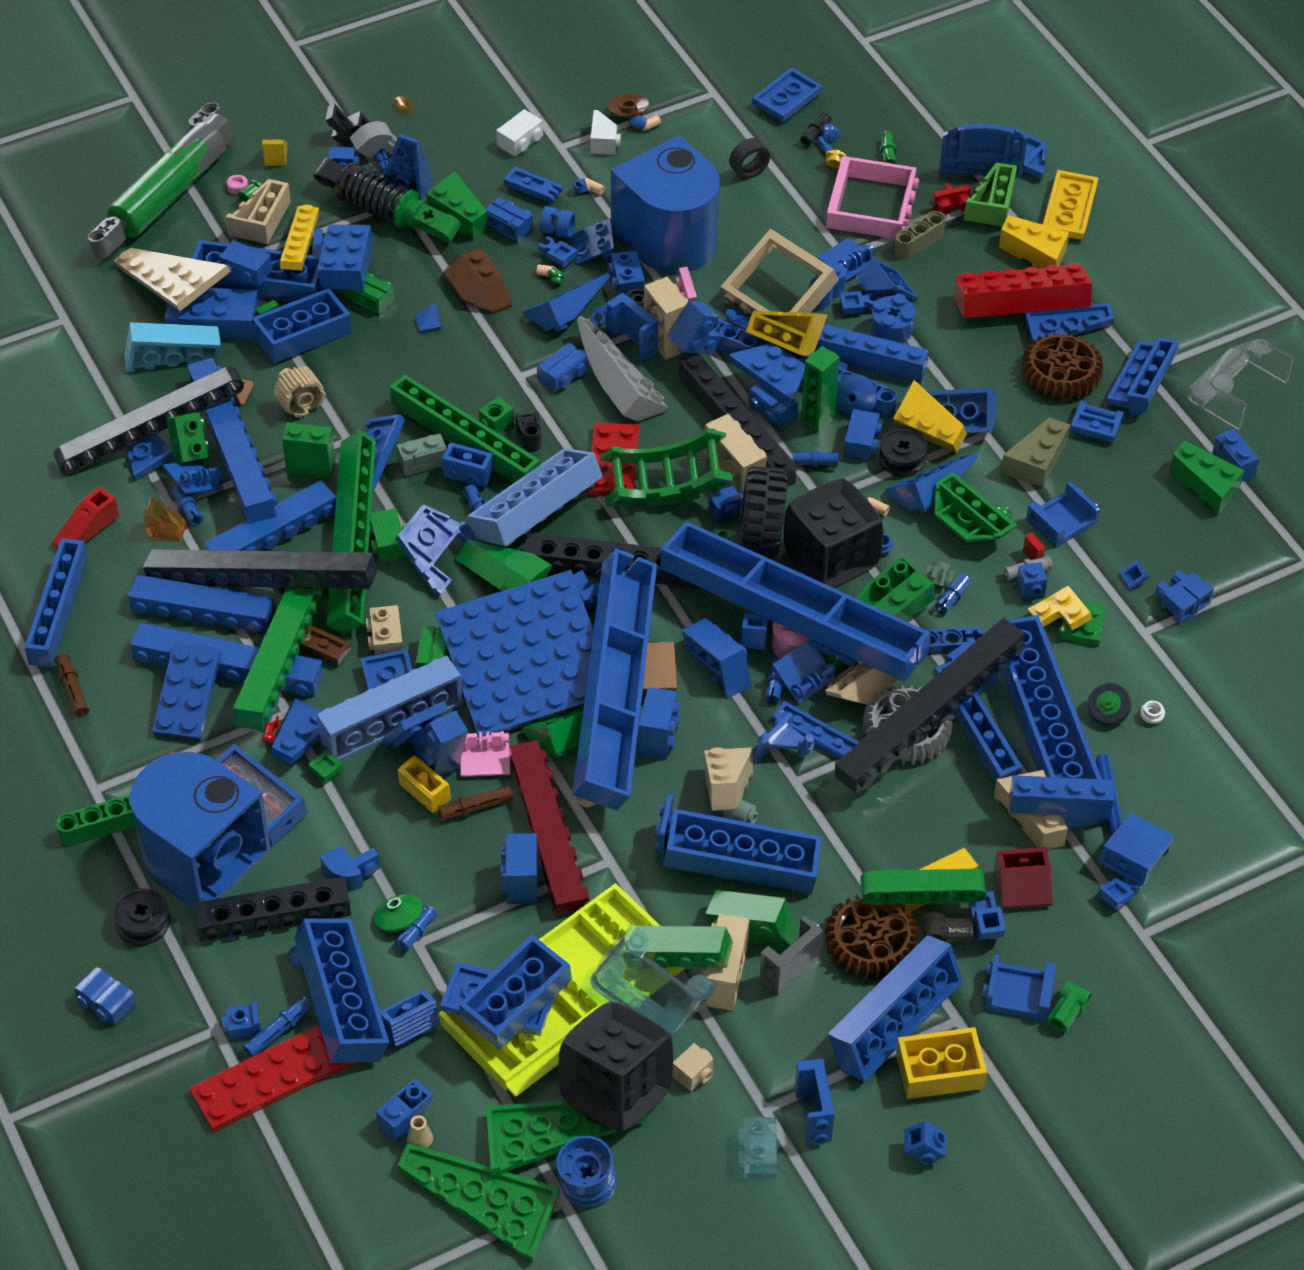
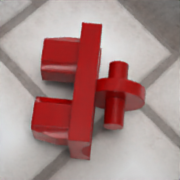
(950, 198)

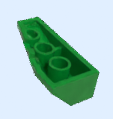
(501, 565)
(556, 734)

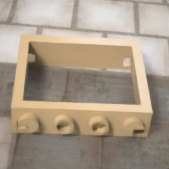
(771, 240)

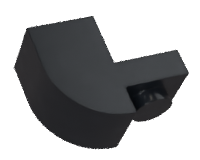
(342, 125)

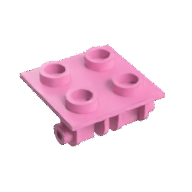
(486, 755)

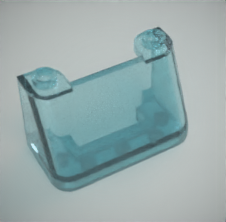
(642, 985)

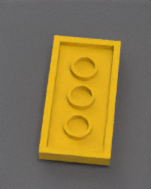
(1071, 203)

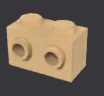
(385, 630)

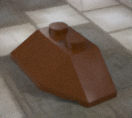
(478, 281)

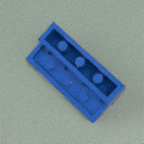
(1142, 375)

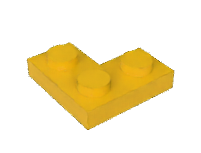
(1064, 605)

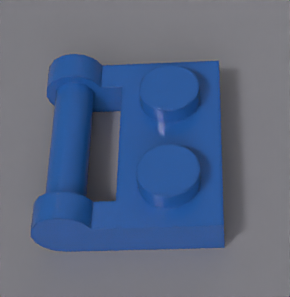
(1096, 422)

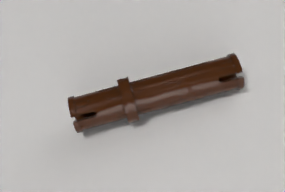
(68, 677)
(473, 803)

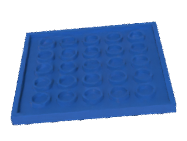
(520, 652)

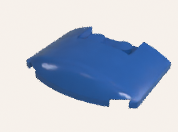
(979, 146)

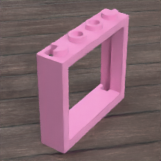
(877, 172)

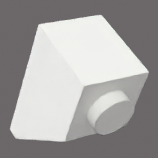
(604, 135)

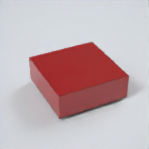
(1033, 547)

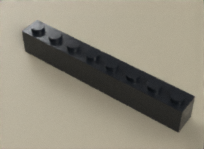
(720, 401)

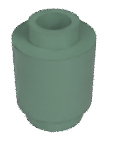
(745, 812)

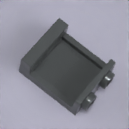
(782, 970)

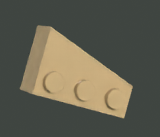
(727, 775)

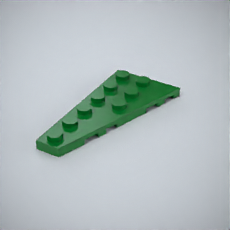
(535, 1131)

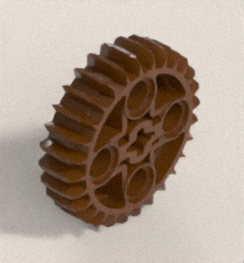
(1062, 366)
(870, 937)

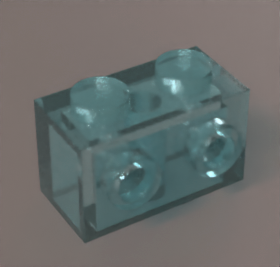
(759, 1147)

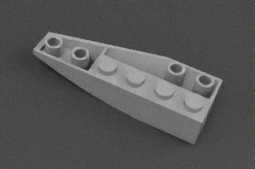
(618, 376)

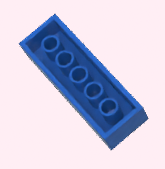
(279, 285)
(742, 851)
(341, 991)
(895, 1008)

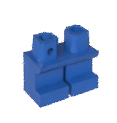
(1186, 595)

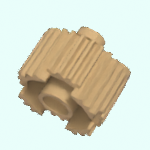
(298, 391)

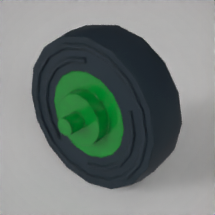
(1109, 704)

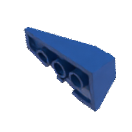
(409, 166)
(565, 306)
(971, 407)
(920, 491)

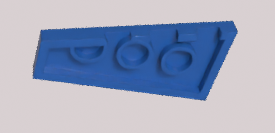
(1068, 320)
(385, 432)

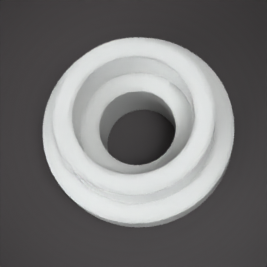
(1155, 708)

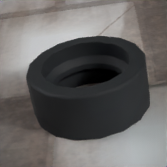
(745, 149)

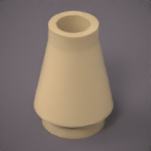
(419, 1132)

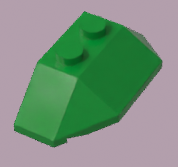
(969, 512)

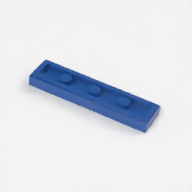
(825, 736)

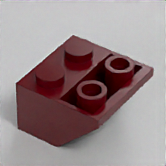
(1024, 878)

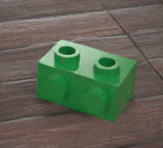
(187, 437)

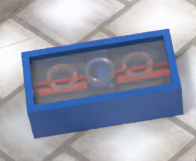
(281, 804)

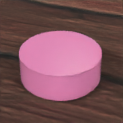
(236, 183)

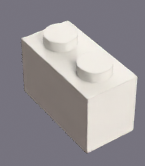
(519, 133)

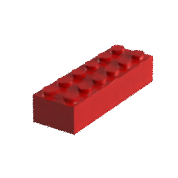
(1023, 290)

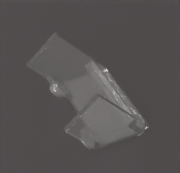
(1214, 386)

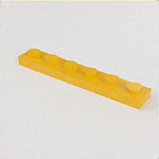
(299, 237)

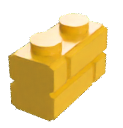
(424, 784)

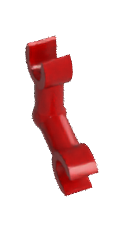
(268, 737)

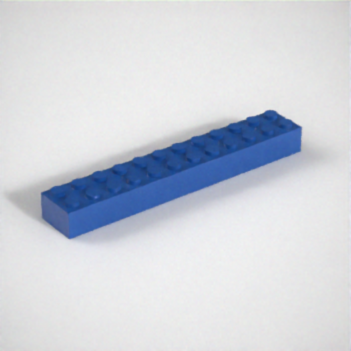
(795, 601)
(615, 681)

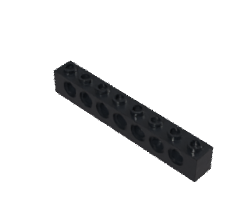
(588, 555)

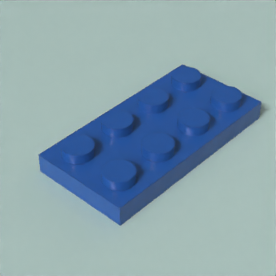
(187, 691)
(413, 725)
(466, 979)

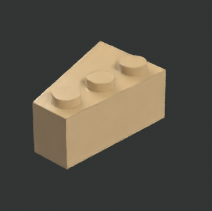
(261, 213)
(1043, 830)

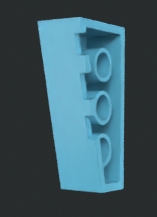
(169, 344)

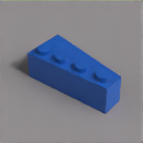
(441, 743)

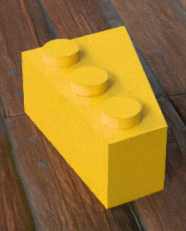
(1033, 242)
(788, 329)
(930, 419)

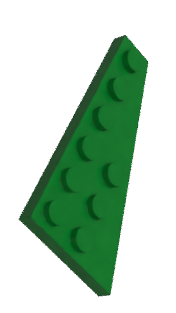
(503, 1205)

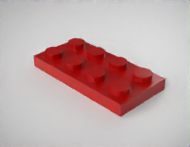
(607, 436)

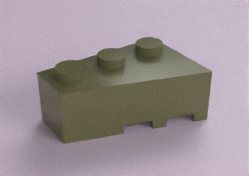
(1037, 453)

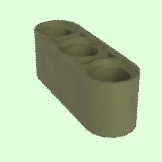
(919, 234)

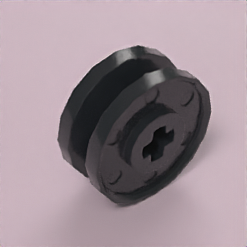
(903, 452)
(142, 916)

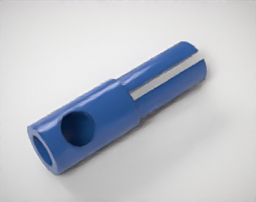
(826, 147)

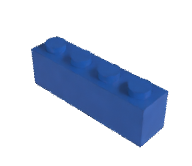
(1061, 796)

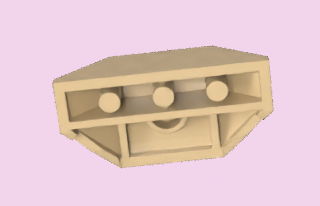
(860, 683)

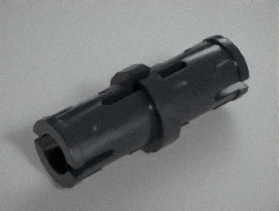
(811, 134)

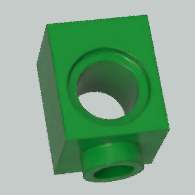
(497, 415)

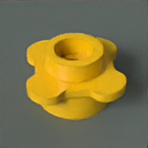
(834, 158)

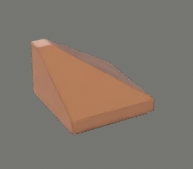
(241, 397)

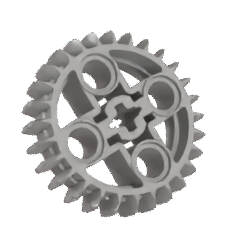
(891, 702)

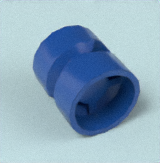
(564, 224)

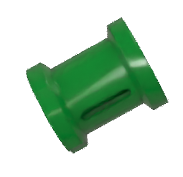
(246, 194)

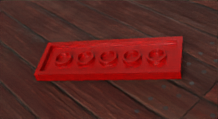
(264, 1079)

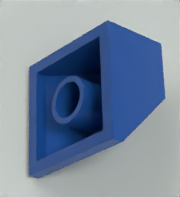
(884, 281)

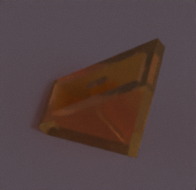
(163, 521)

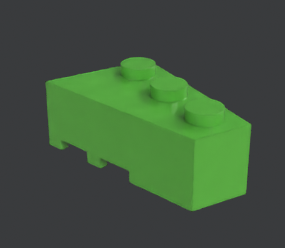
(993, 198)

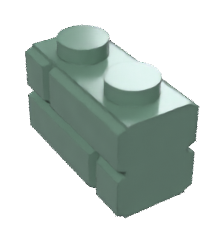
(421, 454)

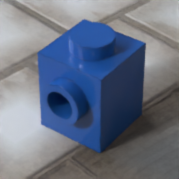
(1031, 581)

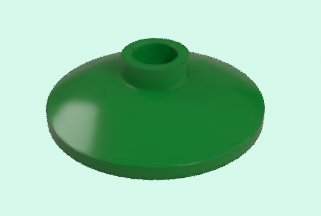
(398, 912)

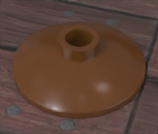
(628, 105)

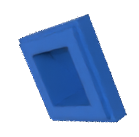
(428, 319)
(1134, 575)

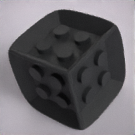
(833, 533)
(615, 1066)

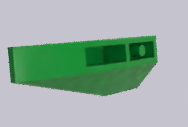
(898, 591)

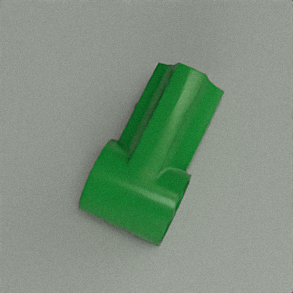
(1070, 1002)

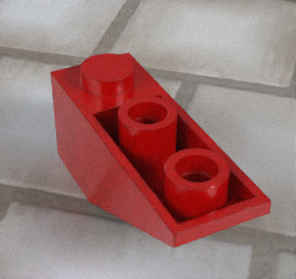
(89, 517)

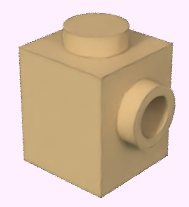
(693, 1067)

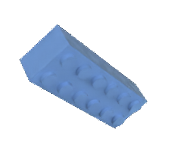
(535, 496)
(371, 715)

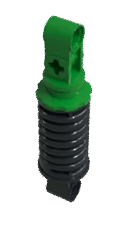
(385, 199)

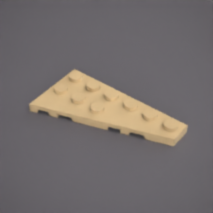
(170, 276)

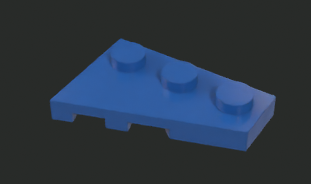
(148, 455)
(297, 733)

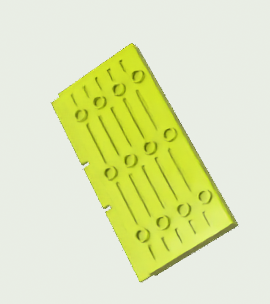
(581, 943)

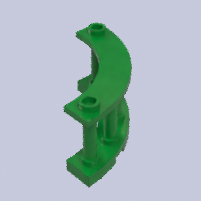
(671, 493)

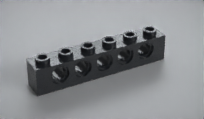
(260, 904)

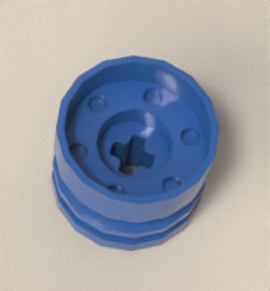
(587, 1159)

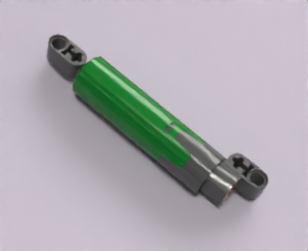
(164, 181)

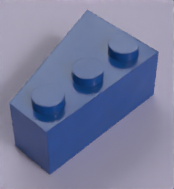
(719, 654)

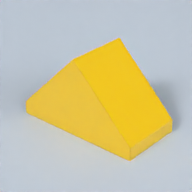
(274, 152)

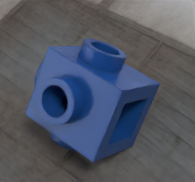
(925, 1142)

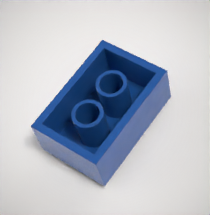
(345, 257)

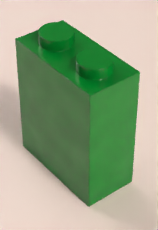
(308, 451)

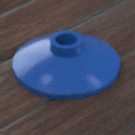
(738, 318)
(862, 389)

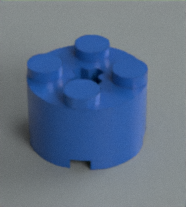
(893, 318)

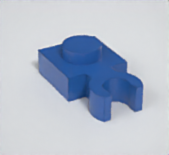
(558, 253)
(856, 303)
(1118, 893)

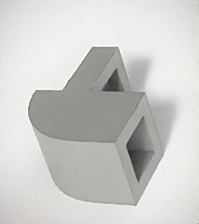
(372, 138)

